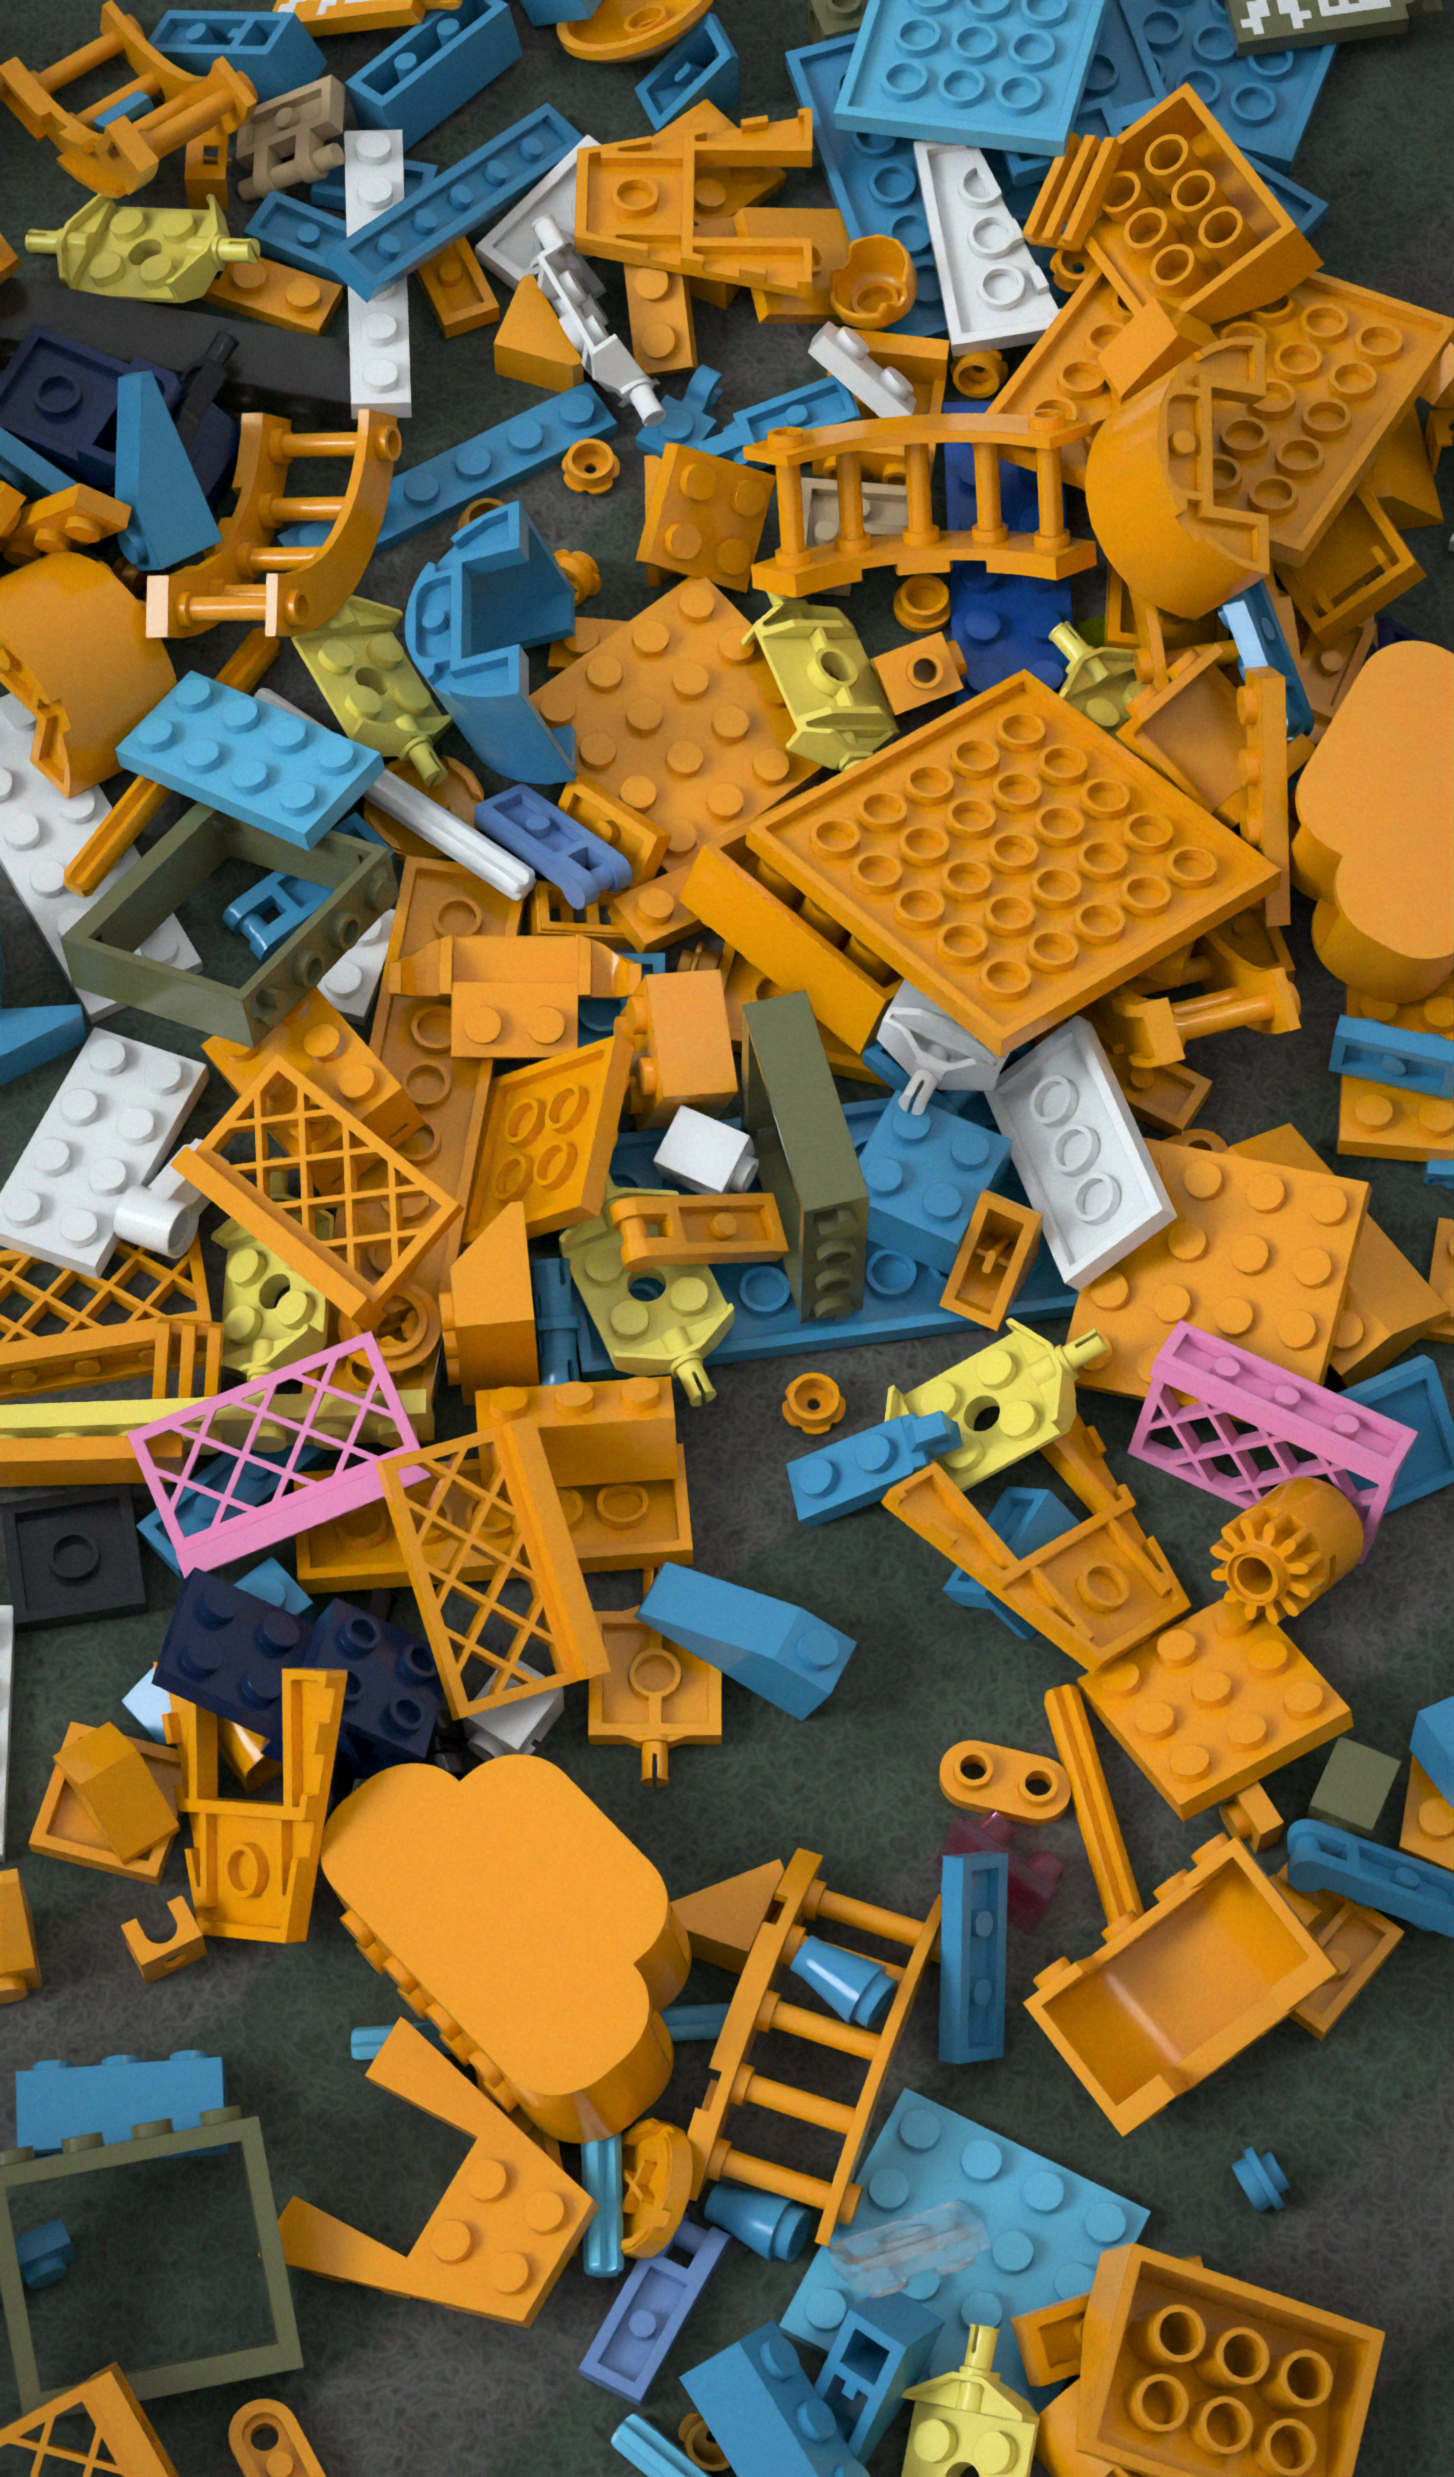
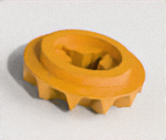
(419, 1330)

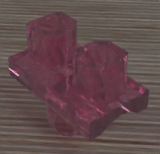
(1029, 1882)

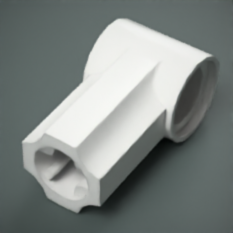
(164, 1213)

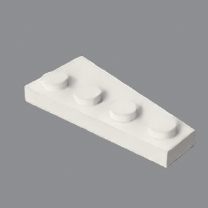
(981, 259)

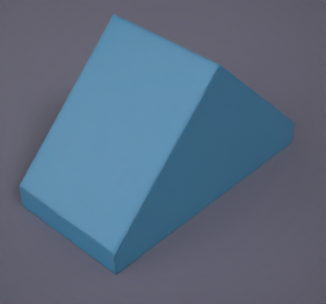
(694, 70)

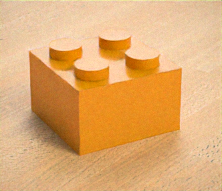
(678, 1047)

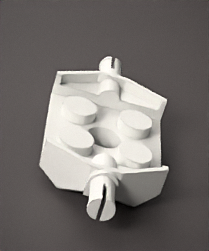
(573, 293)
(934, 1049)

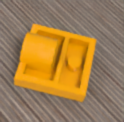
(1352, 1937)

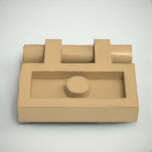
(291, 125)

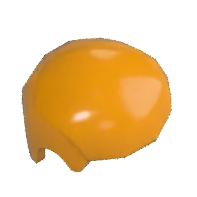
(874, 283)

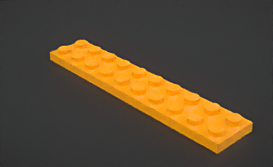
(449, 1093)

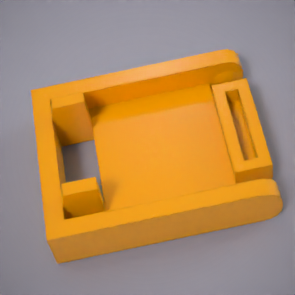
(1348, 556)

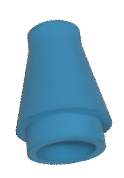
(846, 1981)
(761, 2220)

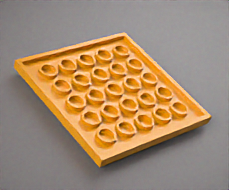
(1336, 389)
(1012, 861)

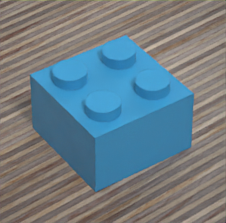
(928, 1179)

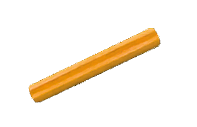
(1092, 1802)

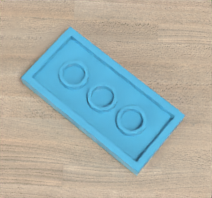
(250, 760)

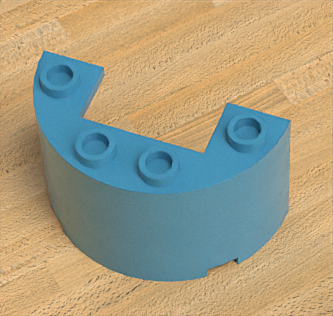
(468, 638)

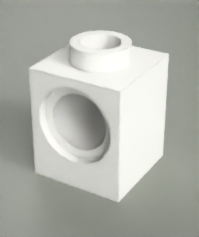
(706, 1155)
(513, 1725)

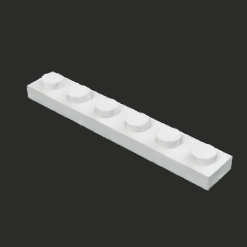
(381, 326)

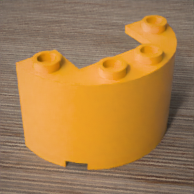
(1155, 485)
(78, 664)
(1180, 1985)

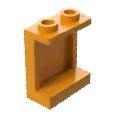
(925, 366)
(1195, 735)

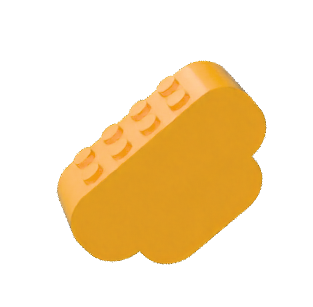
(1379, 827)
(517, 1934)

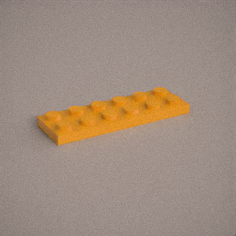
(608, 1524)

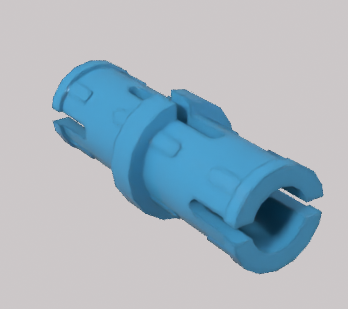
(554, 1321)

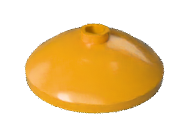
(631, 29)

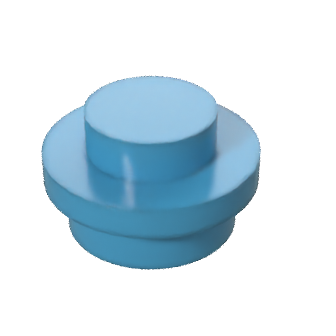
(1261, 2179)

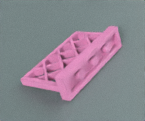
(1282, 1410)
(284, 1514)

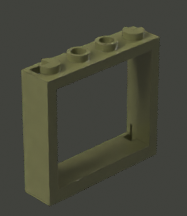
(104, 940)
(805, 1156)
(152, 2141)

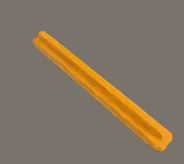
(146, 796)

